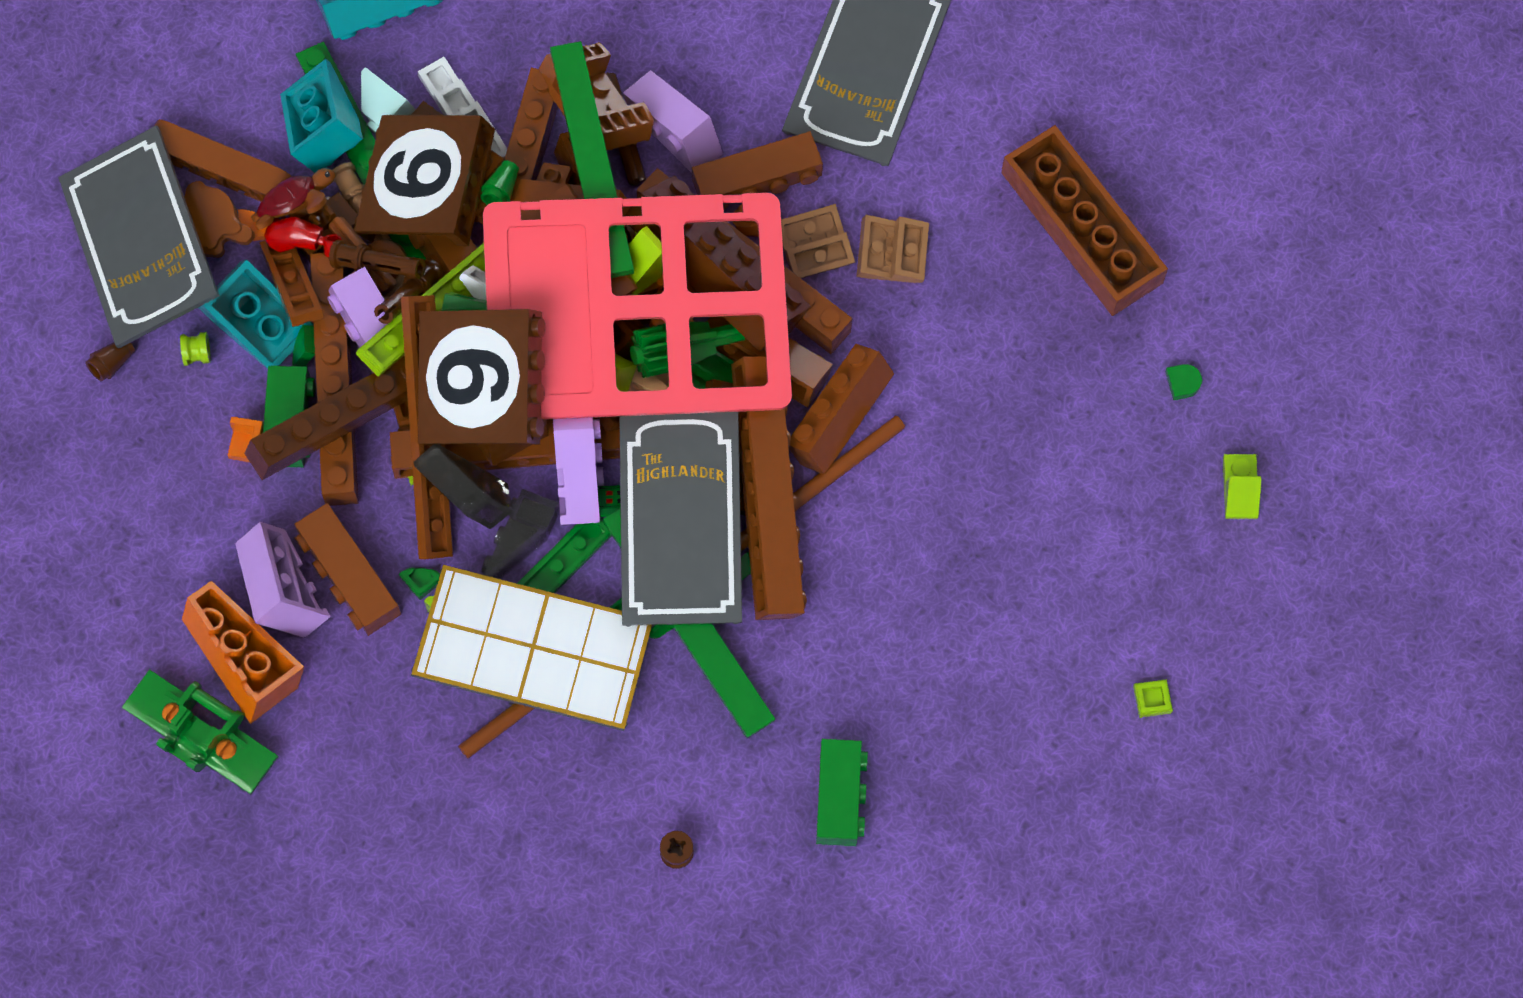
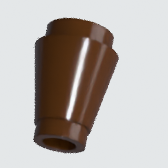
(108, 360)

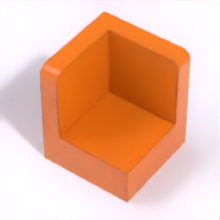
(243, 432)

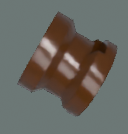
(678, 856)

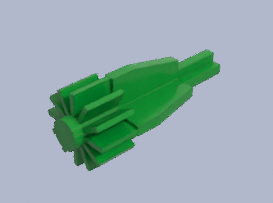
(651, 345)

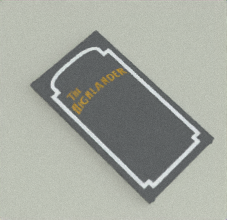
(865, 74)
(138, 237)
(680, 519)

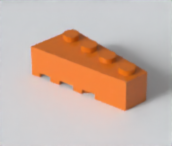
(241, 652)

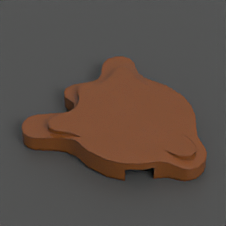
(215, 219)

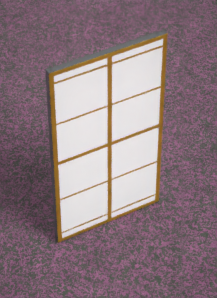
(531, 648)

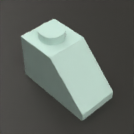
(380, 100)

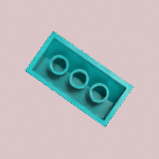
(349, 16)

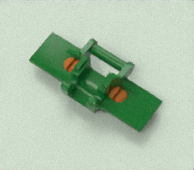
(194, 741)

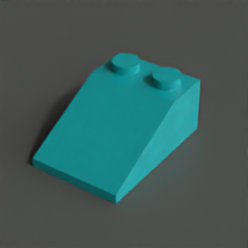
(319, 118)
(253, 315)

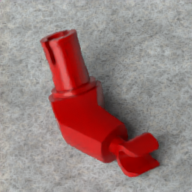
(295, 232)

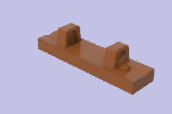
(292, 285)

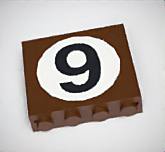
(425, 176)
(480, 377)

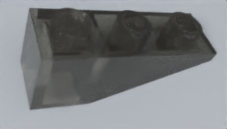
(466, 485)
(523, 534)

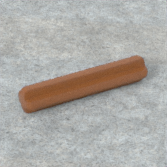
(339, 226)

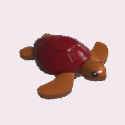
(294, 197)

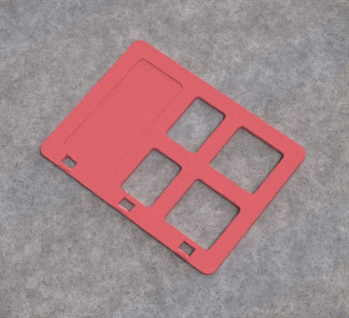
(566, 274)

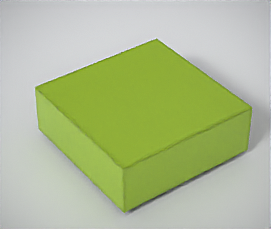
(1152, 698)

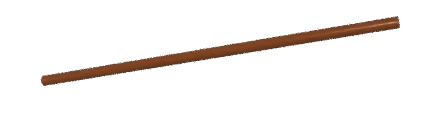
(803, 495)

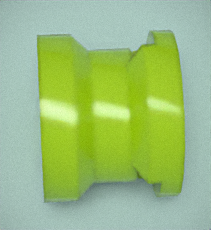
(195, 348)

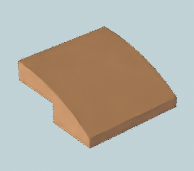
(815, 242)
(892, 249)

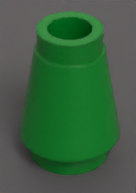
(500, 184)

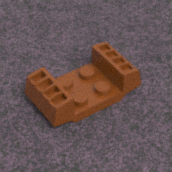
(618, 121)

